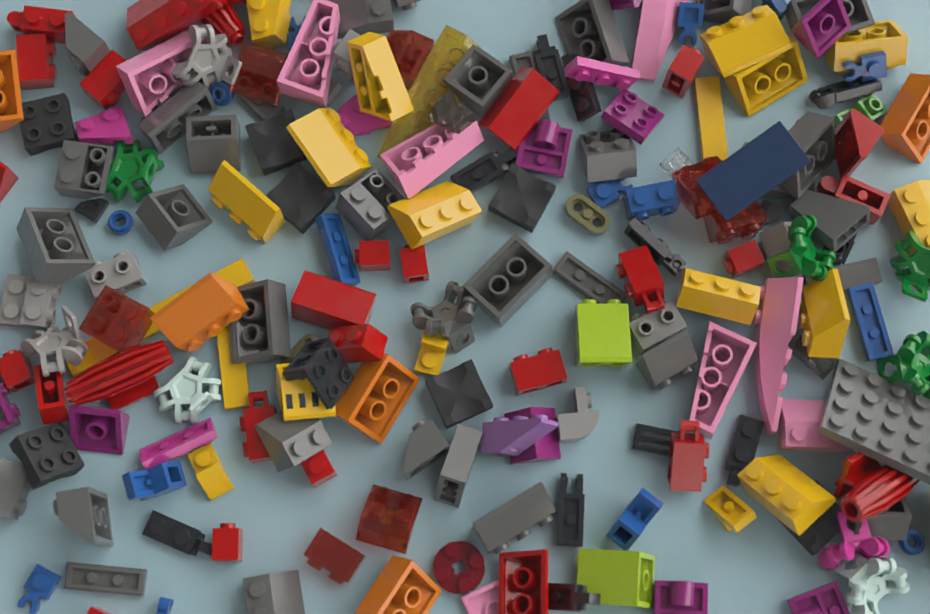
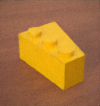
(269, 21)
(377, 77)

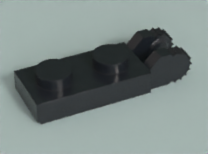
(843, 92)
(570, 513)

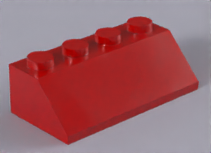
(160, 20)

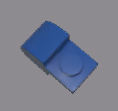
(155, 481)
(634, 519)

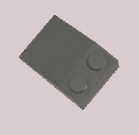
(364, 16)

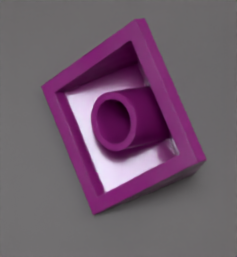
(822, 26)
(98, 429)
(545, 448)

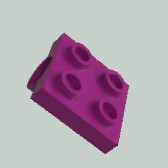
(632, 116)
(545, 149)
(680, 597)
(820, 600)

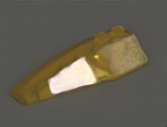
(429, 86)

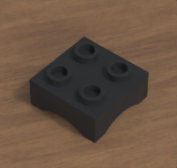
(47, 124)
(274, 144)
(301, 197)
(521, 198)
(459, 394)
(47, 454)
(820, 531)

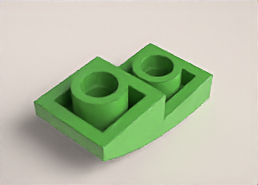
(868, 106)

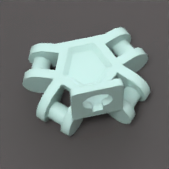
(187, 389)
(869, 582)

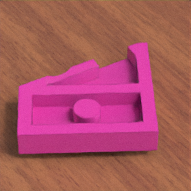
(359, 122)
(105, 127)

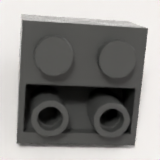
(212, 141)
(607, 155)
(83, 169)
(366, 205)

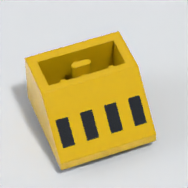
(298, 398)

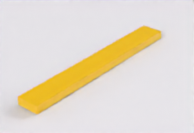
(235, 273)

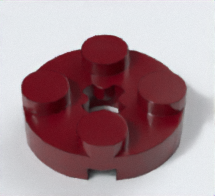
(472, 560)

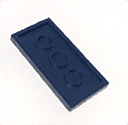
(753, 171)

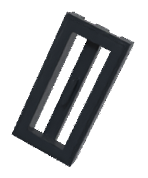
(637, 437)

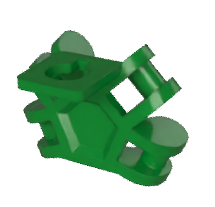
(130, 168)
(802, 253)
(919, 266)
(911, 364)

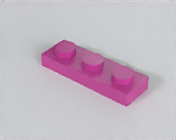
(601, 73)
(178, 444)

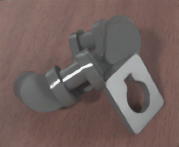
(448, 317)

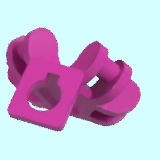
(863, 543)

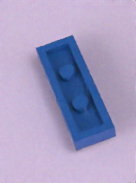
(337, 249)
(869, 322)

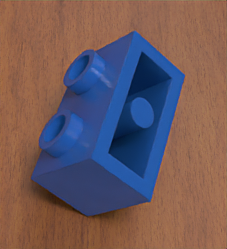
(651, 200)

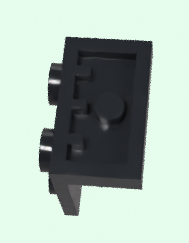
(323, 368)

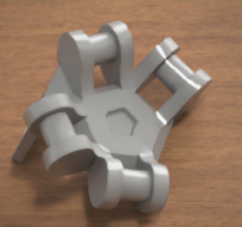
(206, 61)
(65, 344)

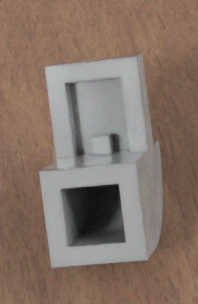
(577, 425)

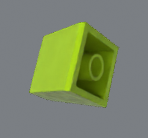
(602, 334)
(617, 575)

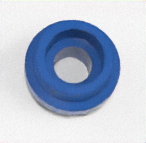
(227, 96)
(120, 215)
(919, 543)

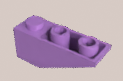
(514, 436)

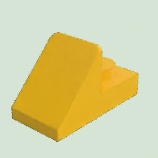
(431, 354)
(210, 471)
(729, 509)

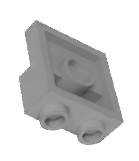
(28, 303)

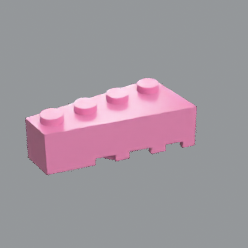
(311, 58)
(149, 74)
(428, 155)
(719, 375)

